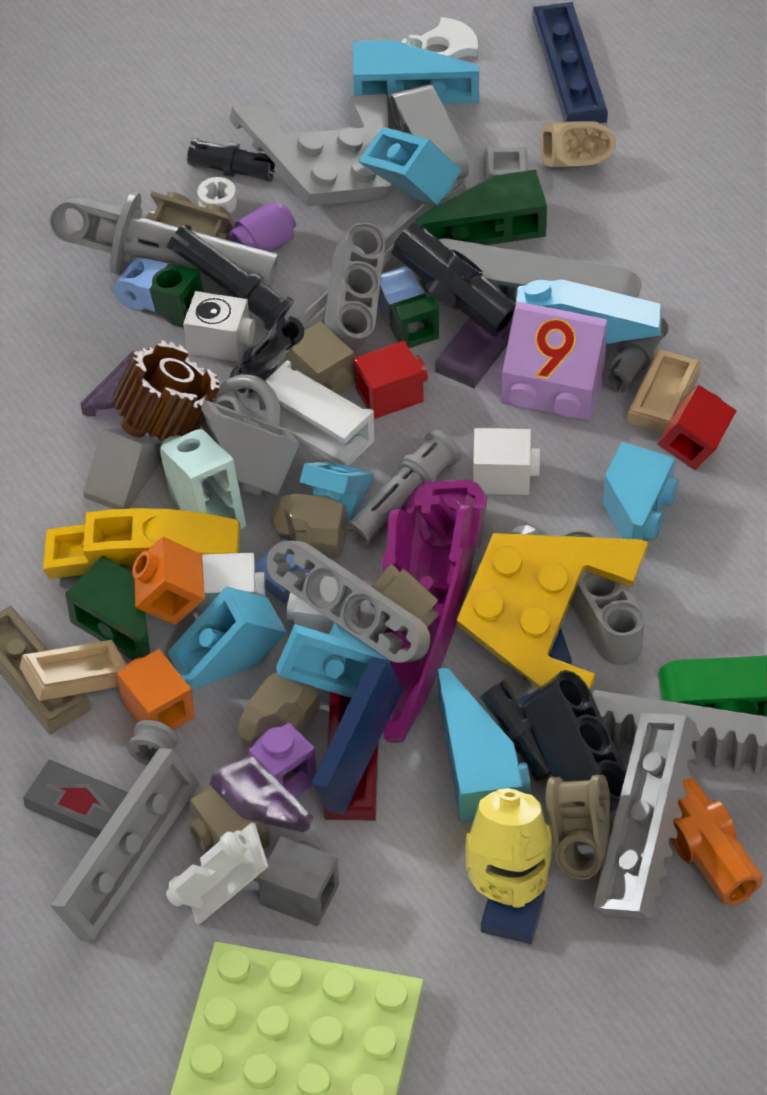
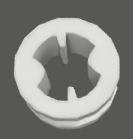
(216, 188)

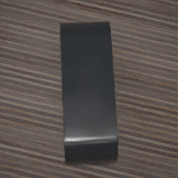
(574, 733)

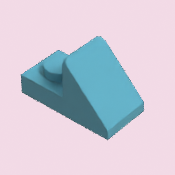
(338, 482)
(325, 660)

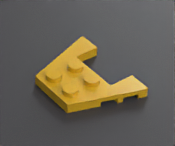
(527, 589)

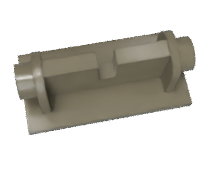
(179, 210)

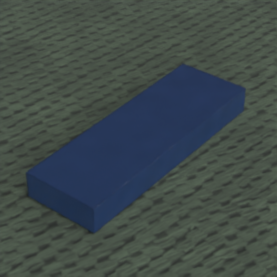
(357, 736)

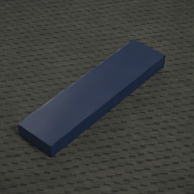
(569, 63)

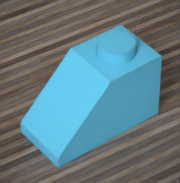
(411, 165)
(227, 638)

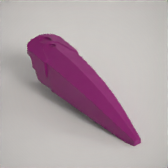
(437, 546)

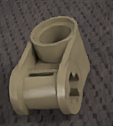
(579, 814)

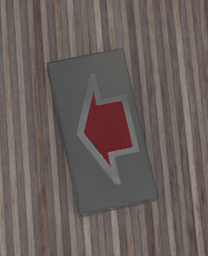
(73, 798)

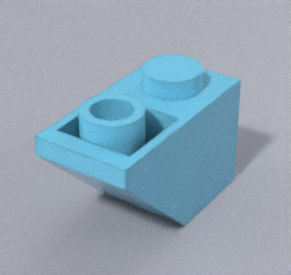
(637, 490)

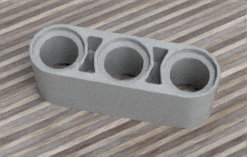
(423, 114)
(363, 273)
(609, 614)

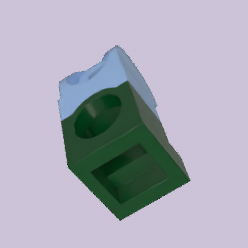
(158, 288)
(406, 303)

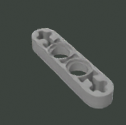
(346, 603)

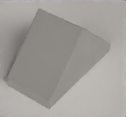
(121, 467)

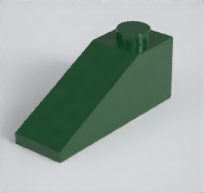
(492, 212)

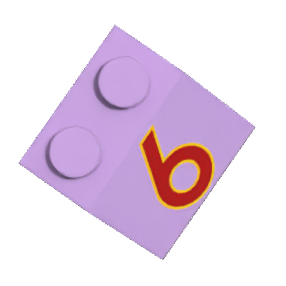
(554, 361)

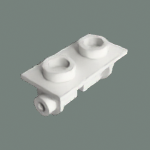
(222, 873)

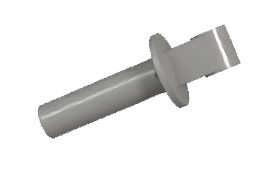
(128, 235)

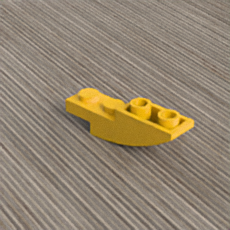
(128, 532)

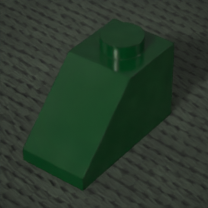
(105, 608)

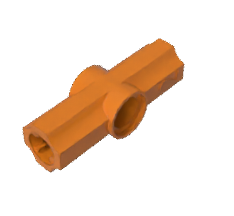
(710, 840)

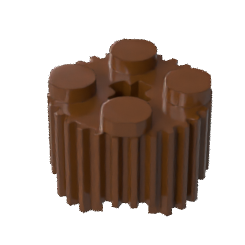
(163, 392)

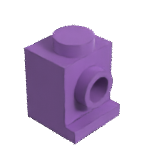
(286, 750)

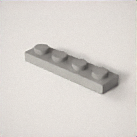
(125, 844)

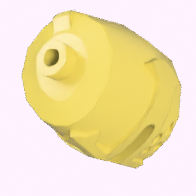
(513, 837)

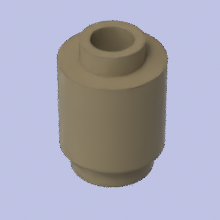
(407, 593)

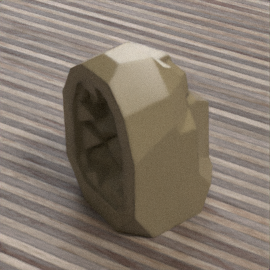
(312, 520)
(275, 705)

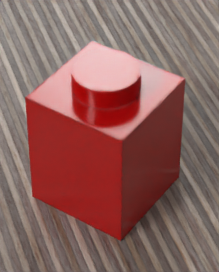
(390, 379)
(697, 427)

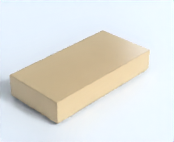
(663, 390)
(73, 669)

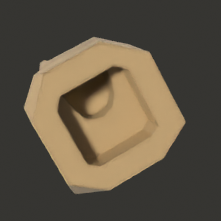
(575, 143)

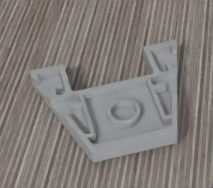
(321, 164)

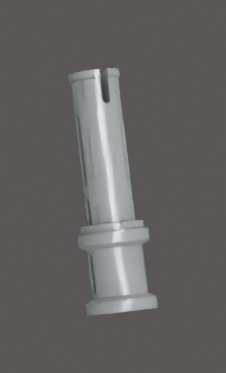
(413, 472)

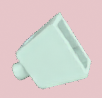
(198, 465)

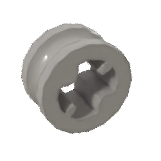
(148, 738)

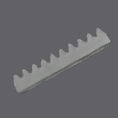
(722, 732)
(646, 816)

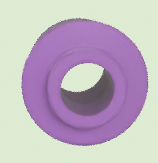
(265, 227)

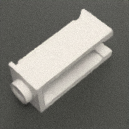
(321, 416)

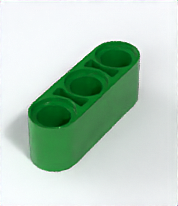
(717, 683)

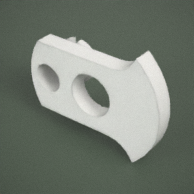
(451, 33)

